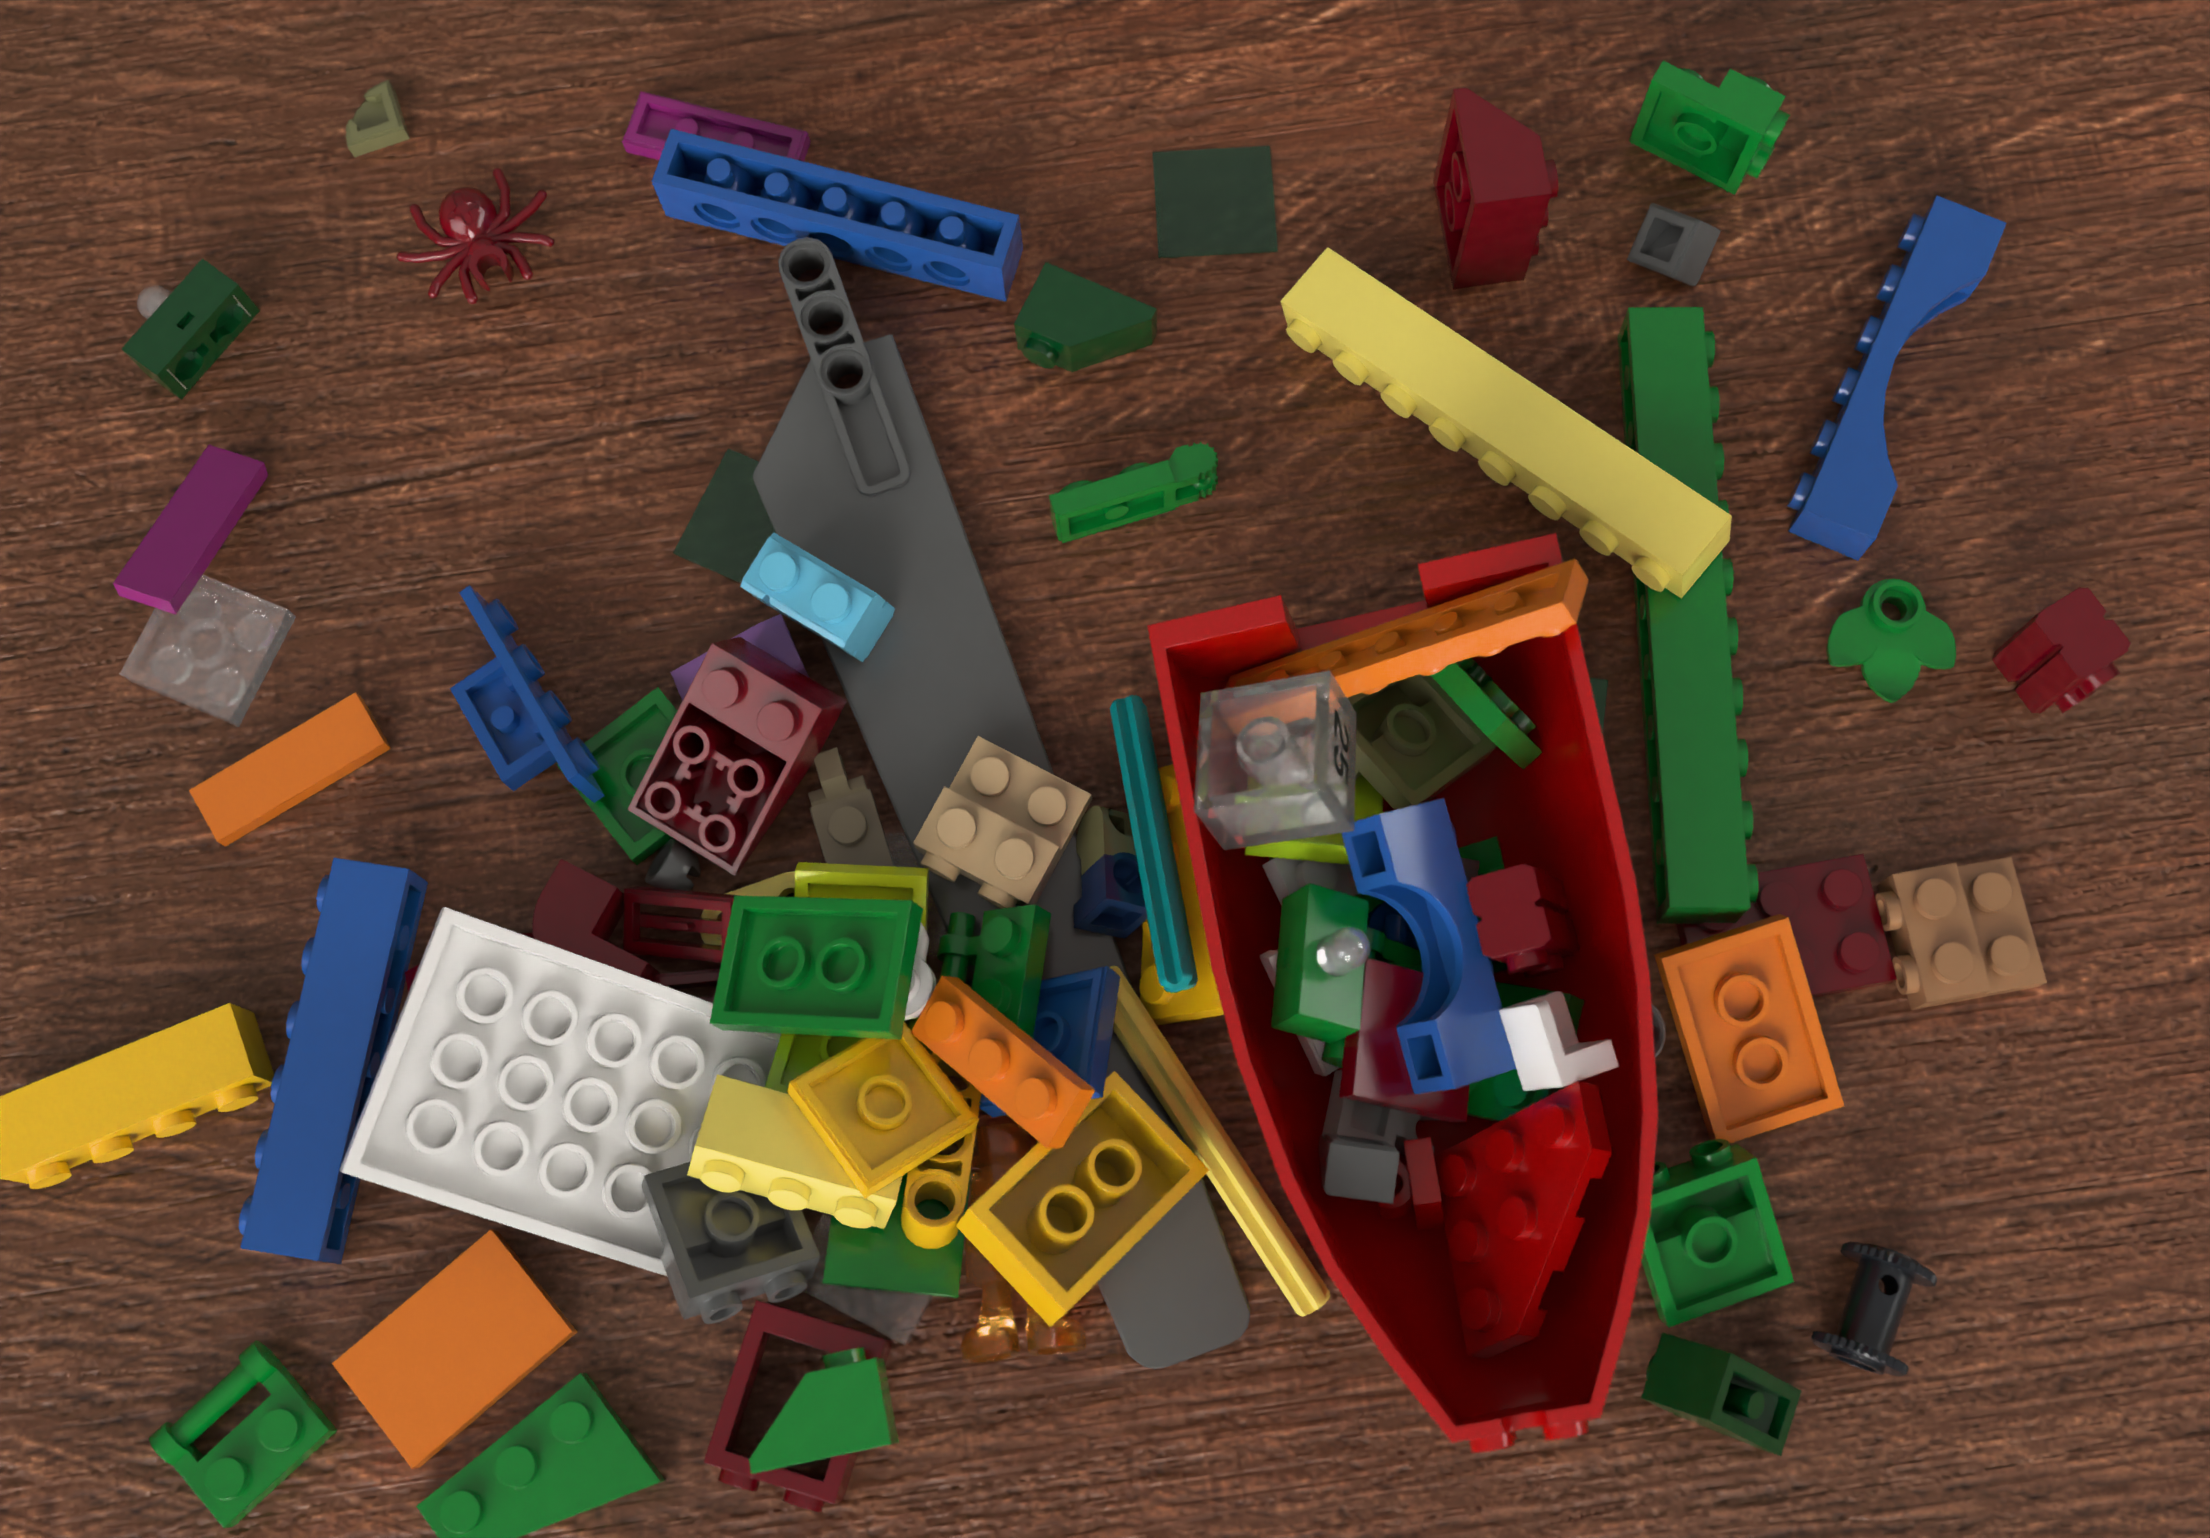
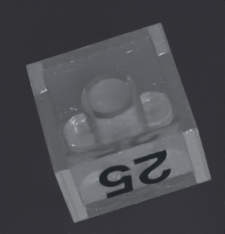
(1276, 761)

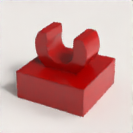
(1418, 1185)

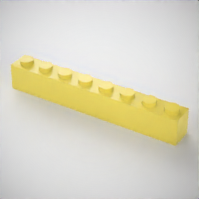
(1506, 424)

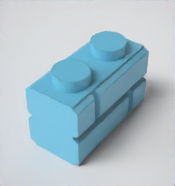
(818, 597)

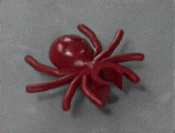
(477, 237)

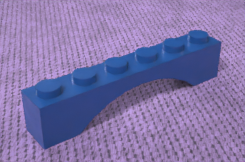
(1853, 478)

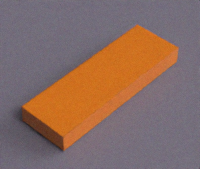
(289, 769)

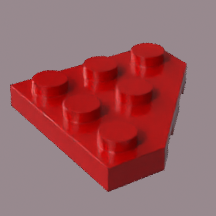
(1514, 1211)

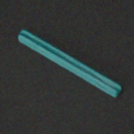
(1153, 845)

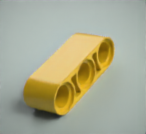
(940, 1179)

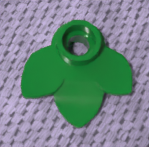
(1888, 648)

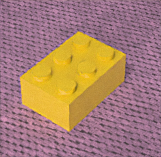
(1081, 1207)

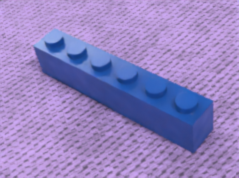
(332, 1059)

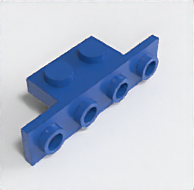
(512, 713)

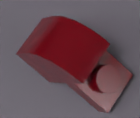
(579, 917)

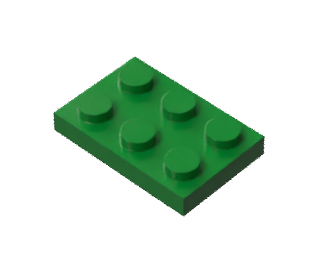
(817, 966)

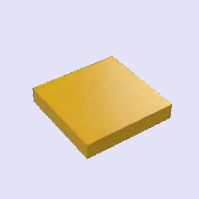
(882, 1108)

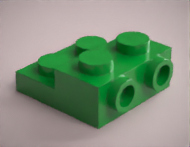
(1708, 128)
(1711, 1234)

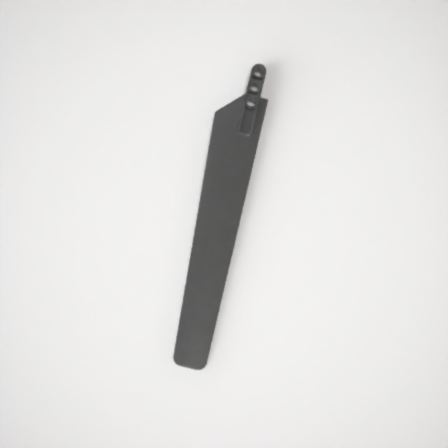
(867, 495)

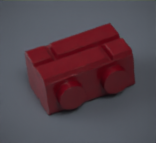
(2063, 653)
(1523, 919)

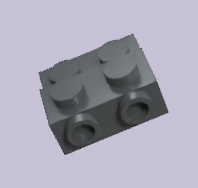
(726, 1245)

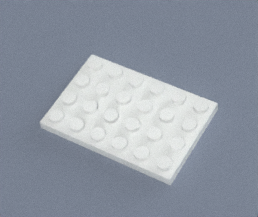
(544, 1088)

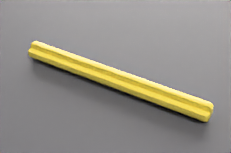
(1218, 1153)

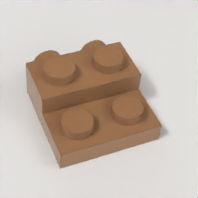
(1959, 932)

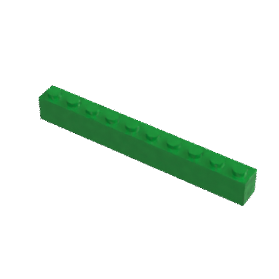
(1687, 641)

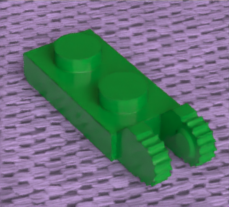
(1134, 493)

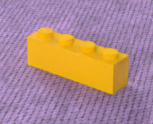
(132, 1094)

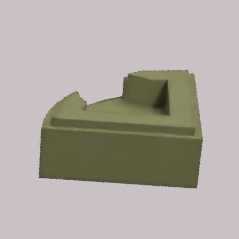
(376, 122)

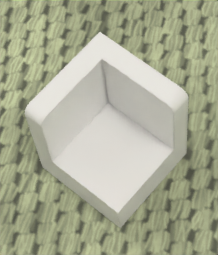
(1548, 1047)

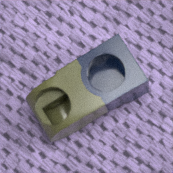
(1110, 875)

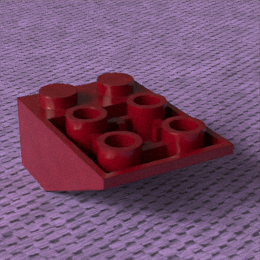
(735, 752)

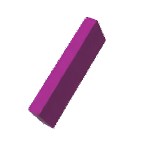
(658, 114)
(191, 529)

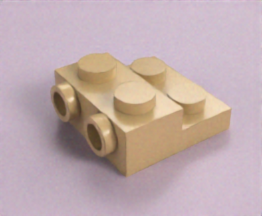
(1001, 825)

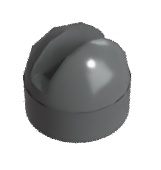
(671, 867)

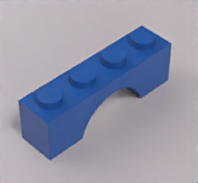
(1416, 868)

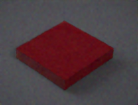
(1373, 1056)

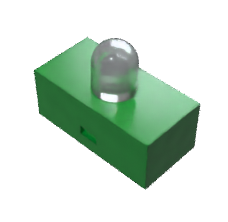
(1320, 964)

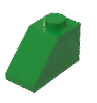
(831, 1414)

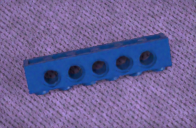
(849, 213)

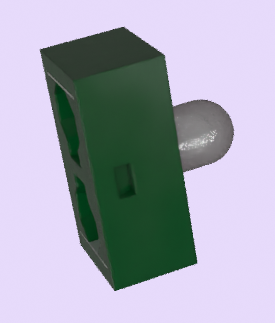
(188, 327)

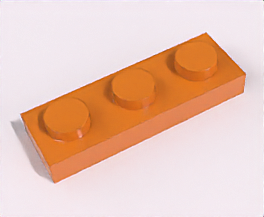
(1002, 1062)

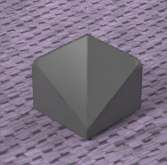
(1673, 244)
(1358, 1167)

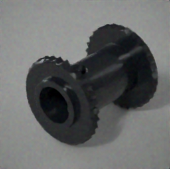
(1870, 1316)

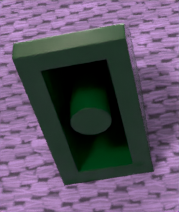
(1080, 322)
(1721, 1393)

